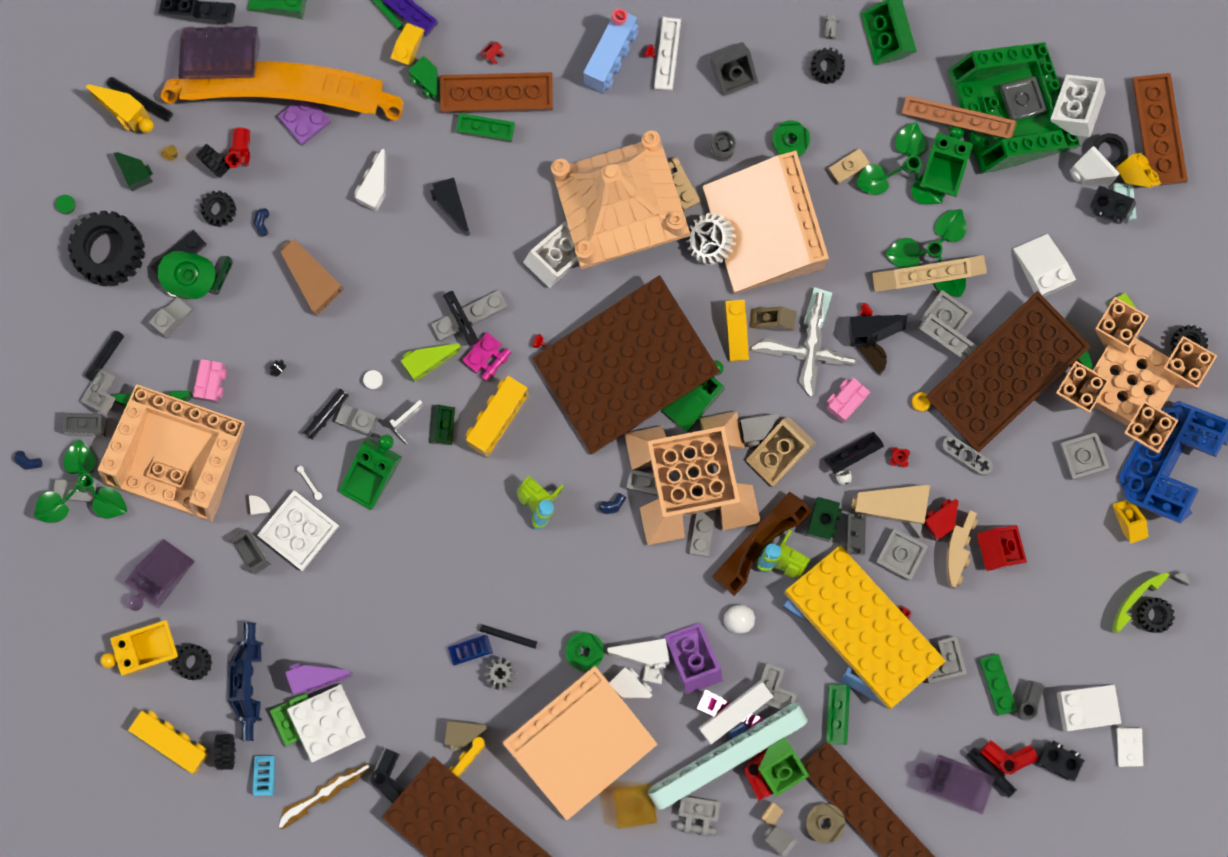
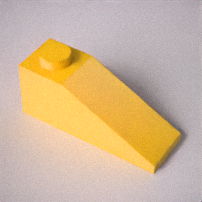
(736, 330)

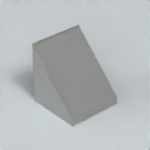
(916, 527)
(1181, 577)

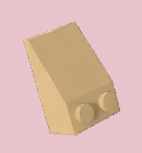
(780, 451)

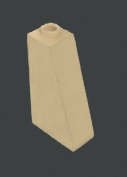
(895, 504)

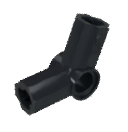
(385, 765)

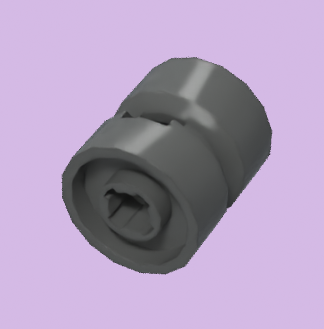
(722, 146)

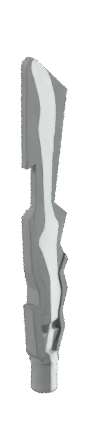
(813, 343)
(776, 348)

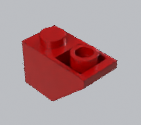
(943, 521)

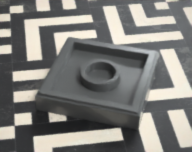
(1023, 98)

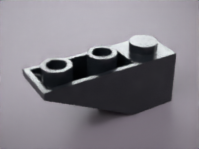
(872, 329)

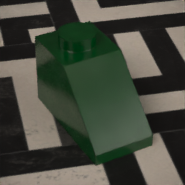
(134, 171)

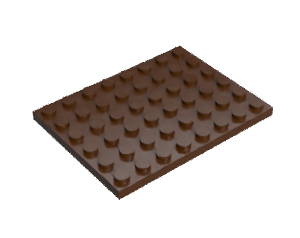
(626, 364)

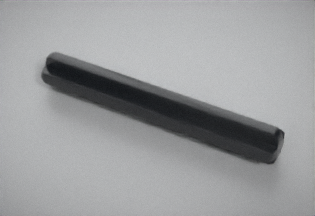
(148, 104)

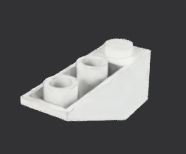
(373, 188)

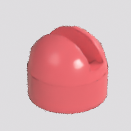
(621, 17)

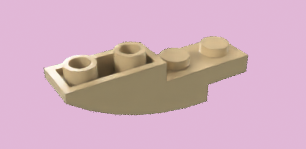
(956, 556)

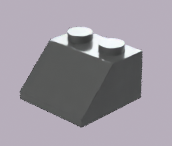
(733, 68)

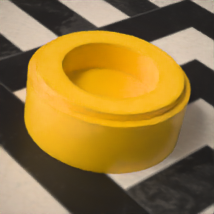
(920, 403)

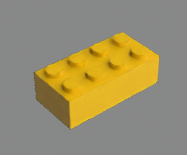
(497, 416)

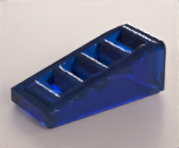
(486, 647)

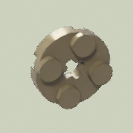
(836, 821)

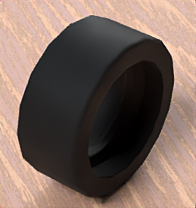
(1117, 140)

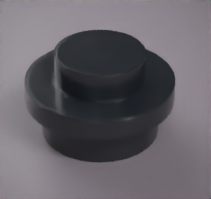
(277, 367)

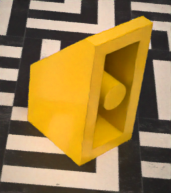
(408, 44)
(1131, 521)

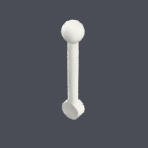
(318, 496)

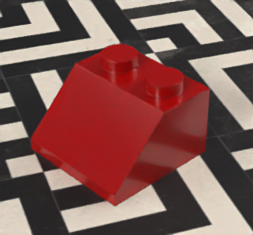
(1001, 548)

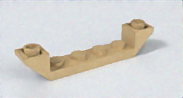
(929, 273)

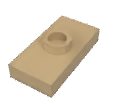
(848, 166)

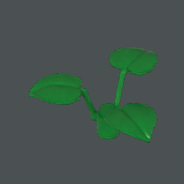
(913, 143)
(906, 250)
(80, 460)

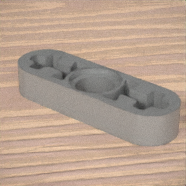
(976, 468)

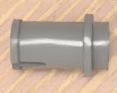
(831, 26)

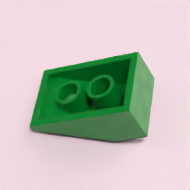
(285, 8)

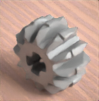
(495, 678)

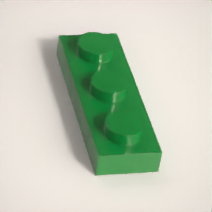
(485, 127)
(998, 684)
(838, 714)

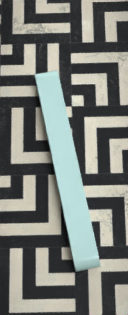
(727, 756)

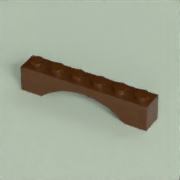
(736, 569)

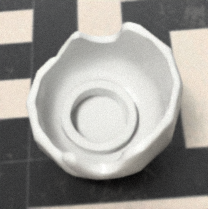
(739, 619)

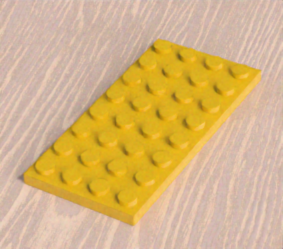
(864, 627)

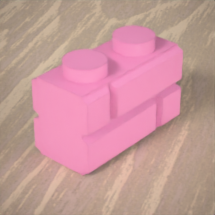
(209, 381)
(847, 400)

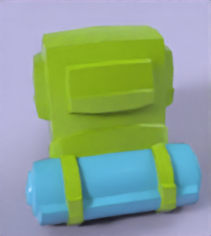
(538, 501)
(783, 558)

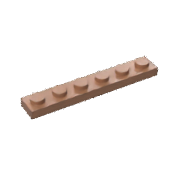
(959, 117)

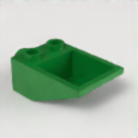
(947, 163)
(693, 405)
(371, 471)

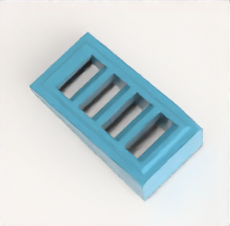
(268, 792)

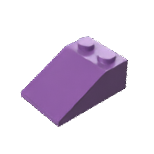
(693, 658)
(310, 678)

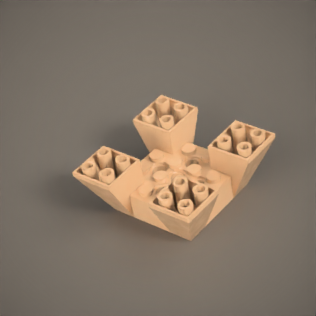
(1140, 411)
(711, 446)

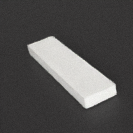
(667, 54)
(736, 712)

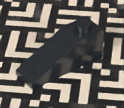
(449, 201)

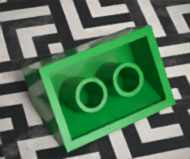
(888, 31)

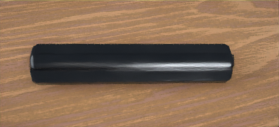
(104, 355)

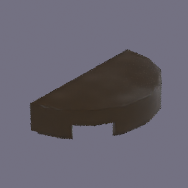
(875, 356)

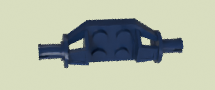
(239, 681)

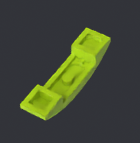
(1122, 617)

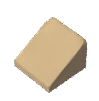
(772, 814)

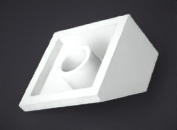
(1094, 169)

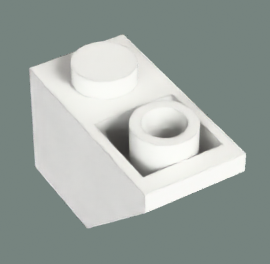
(629, 687)

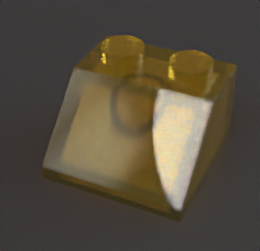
(634, 806)

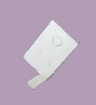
(406, 416)
(1129, 746)

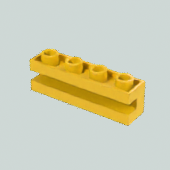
(169, 742)

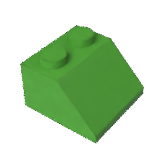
(782, 767)

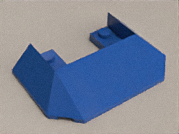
(1147, 473)

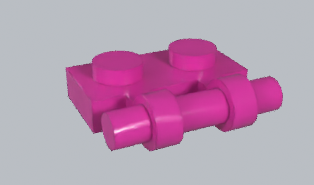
(481, 354)

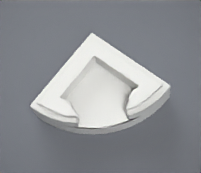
(258, 505)
(652, 675)

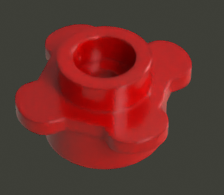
(904, 453)

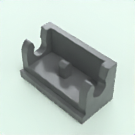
(855, 534)

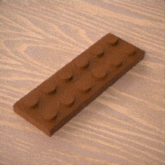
(496, 92)
(1160, 127)

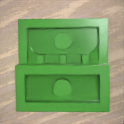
(283, 722)

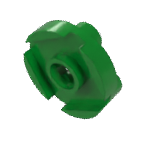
(797, 131)
(587, 640)

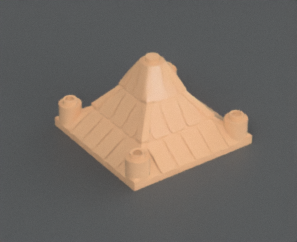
(620, 201)

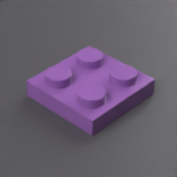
(304, 120)

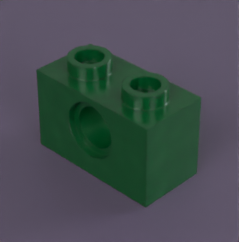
(816, 528)

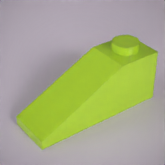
(426, 360)

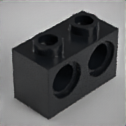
(1115, 200)
(1058, 765)

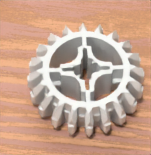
(720, 227)

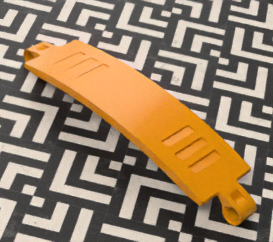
(293, 82)

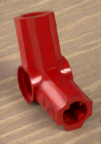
(239, 152)
(1018, 759)
(758, 782)

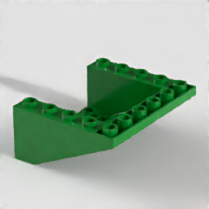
(977, 86)

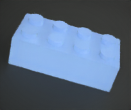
(609, 53)

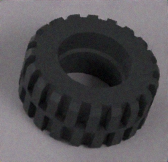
(93, 228)

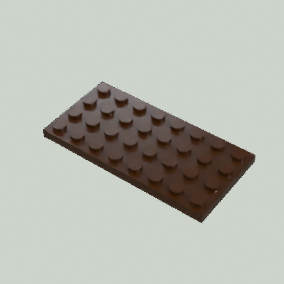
(1007, 371)
(453, 820)

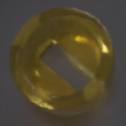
(170, 153)

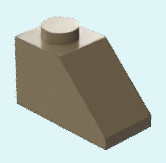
(773, 319)
(462, 734)

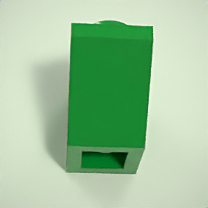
(426, 76)

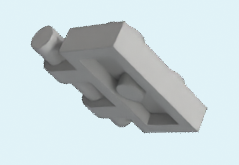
(698, 809)

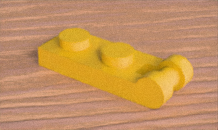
(467, 757)

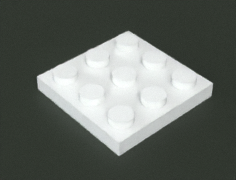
(298, 530)
(326, 723)

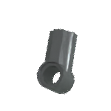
(1030, 698)

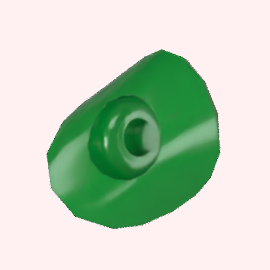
(186, 274)

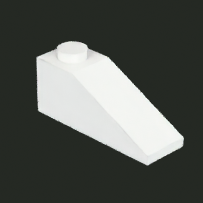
(645, 653)

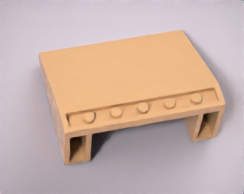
(772, 223)
(172, 453)
(580, 743)

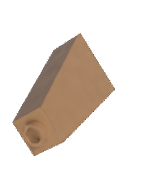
(314, 281)

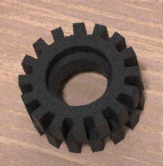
(827, 55)
(213, 160)
(212, 199)
(1190, 331)
(1167, 612)
(204, 667)
(224, 752)

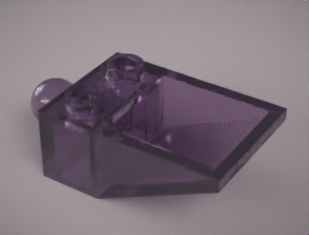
(161, 572)
(961, 785)

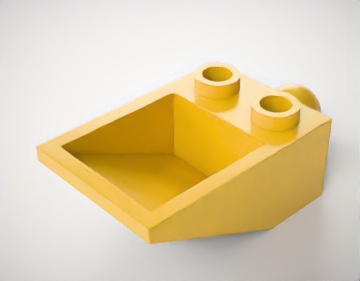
(126, 108)
(143, 647)

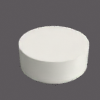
(373, 380)

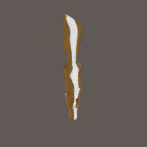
(323, 794)

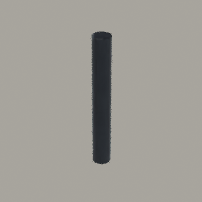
(508, 636)

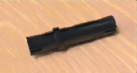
(471, 338)
(326, 413)
(985, 766)

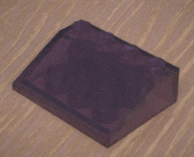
(218, 52)

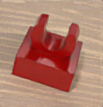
(490, 51)

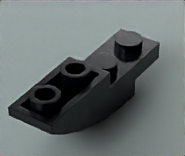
(198, 11)

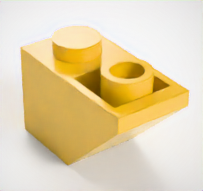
(1137, 171)

